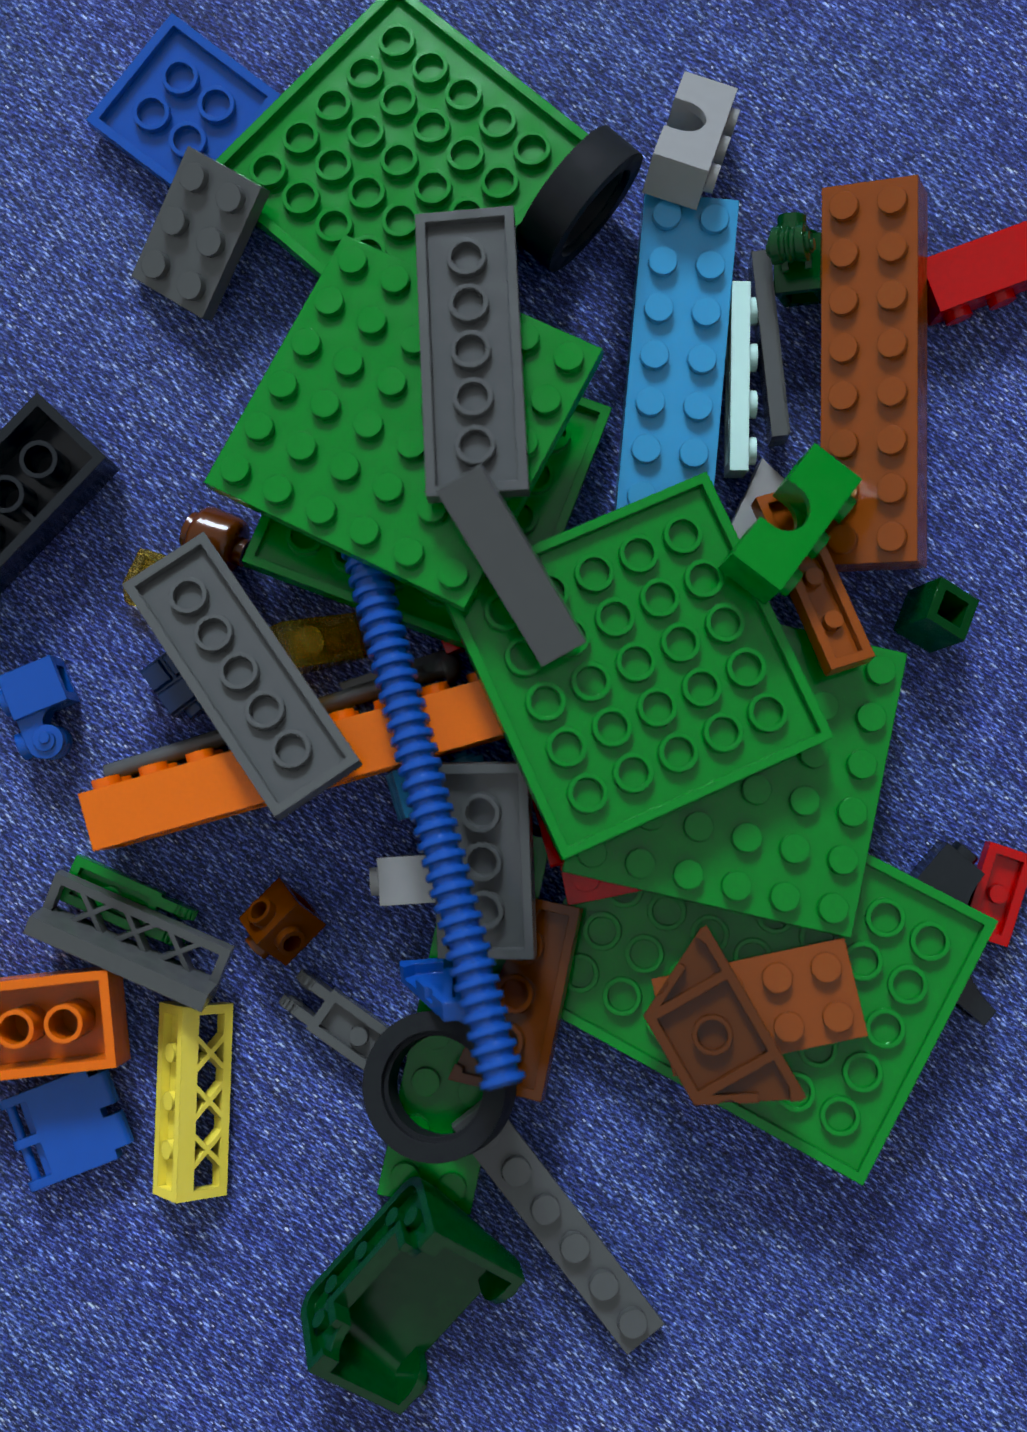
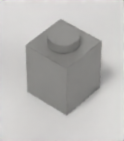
(400, 880)

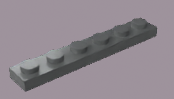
(566, 1235)

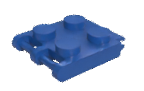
(68, 1126)

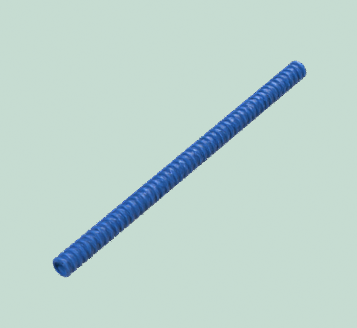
(434, 825)

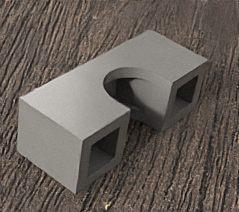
(693, 141)

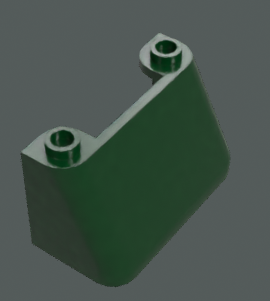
(399, 1293)

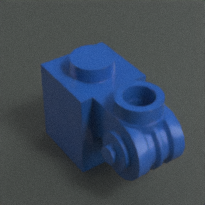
(31, 698)

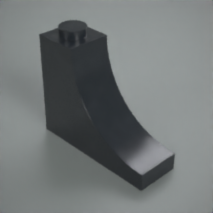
(953, 872)

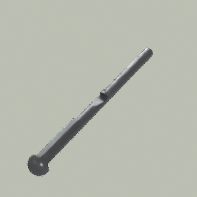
(353, 692)

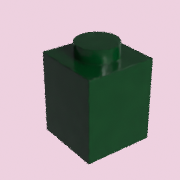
(936, 615)

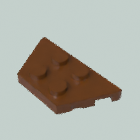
(716, 1032)

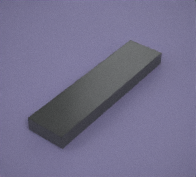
(769, 350)
(511, 564)

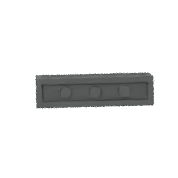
(122, 955)

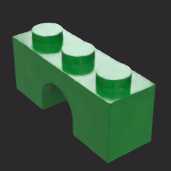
(815, 494)

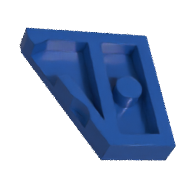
(433, 985)

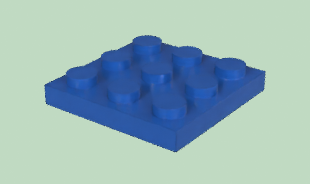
(179, 97)

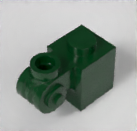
(796, 260)

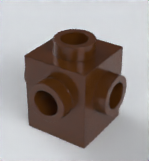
(280, 923)

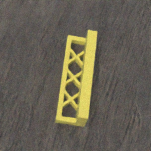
(178, 1104)

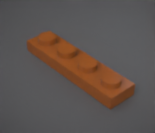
(821, 601)

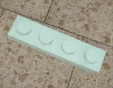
(739, 400)

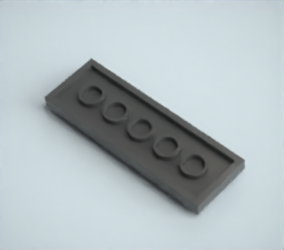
(471, 348)
(242, 676)

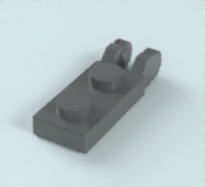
(339, 1020)

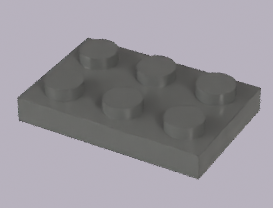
(200, 233)

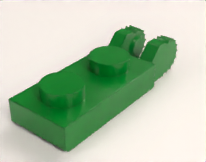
(129, 888)

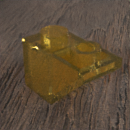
(321, 641)

